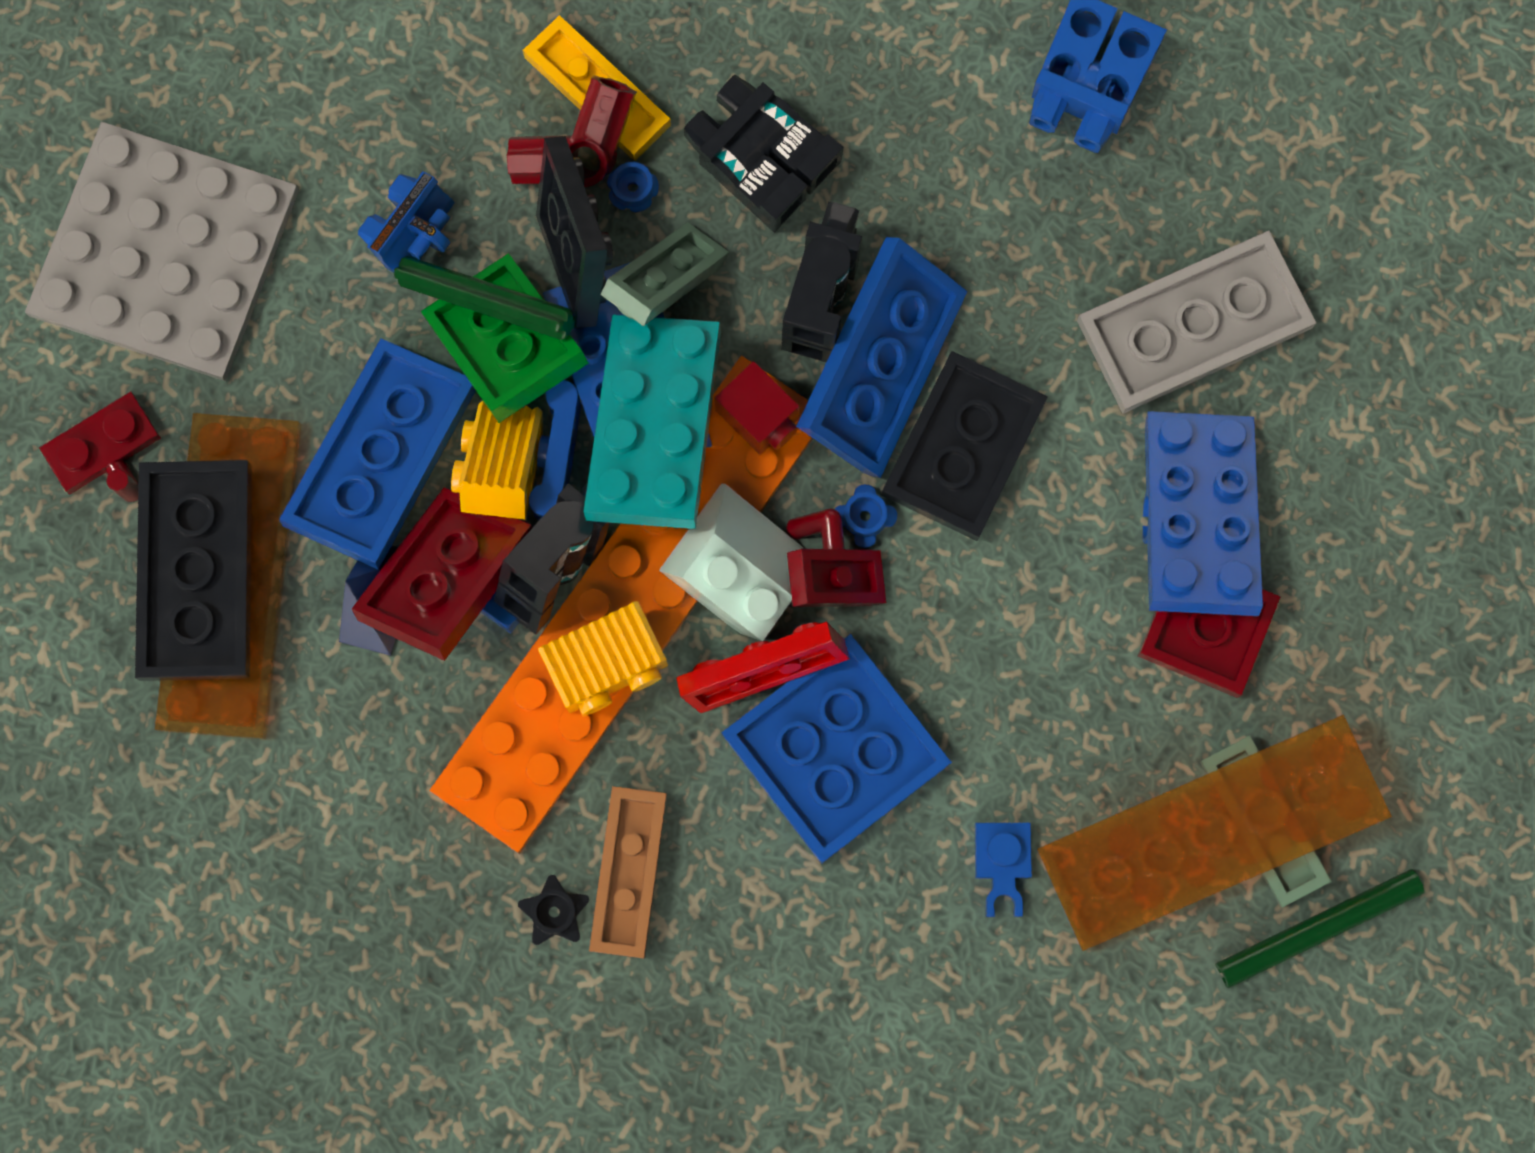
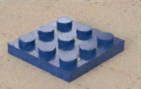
(836, 751)

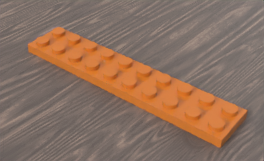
(527, 740)

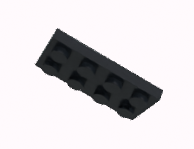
(193, 570)

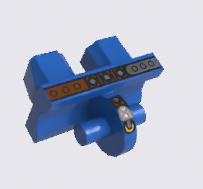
(412, 225)

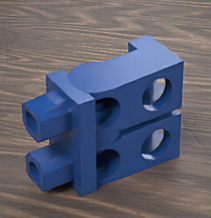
(1089, 87)

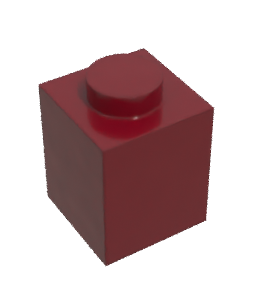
(758, 409)

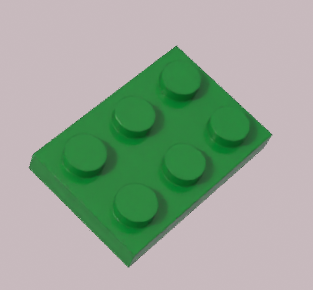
(500, 359)

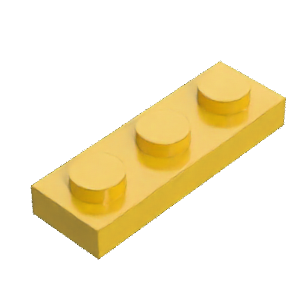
(569, 65)

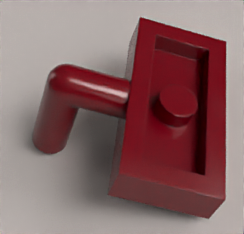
(102, 446)
(833, 573)

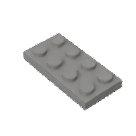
(1196, 321)

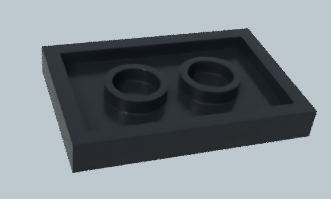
(572, 231)
(964, 446)

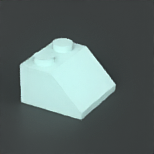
(735, 564)

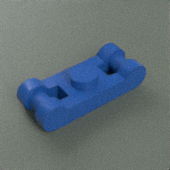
(557, 450)

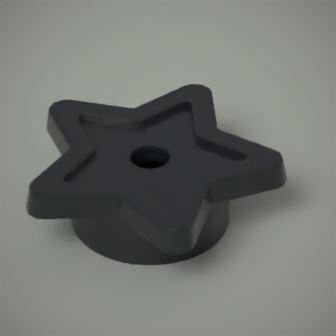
(554, 896)

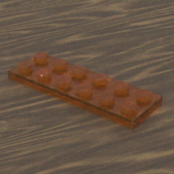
(242, 705)
(1214, 832)

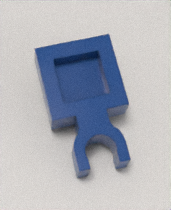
(1003, 856)

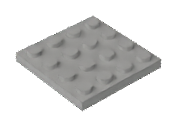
(162, 251)

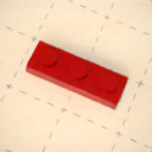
(762, 666)

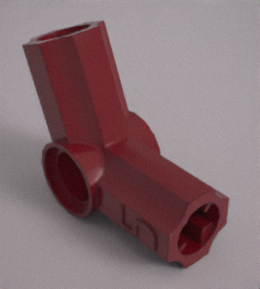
(597, 127)

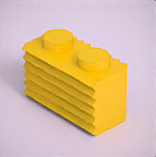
(498, 463)
(603, 659)

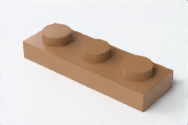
(628, 872)

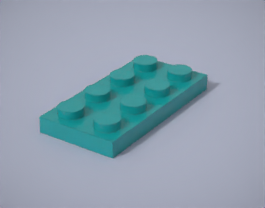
(653, 422)

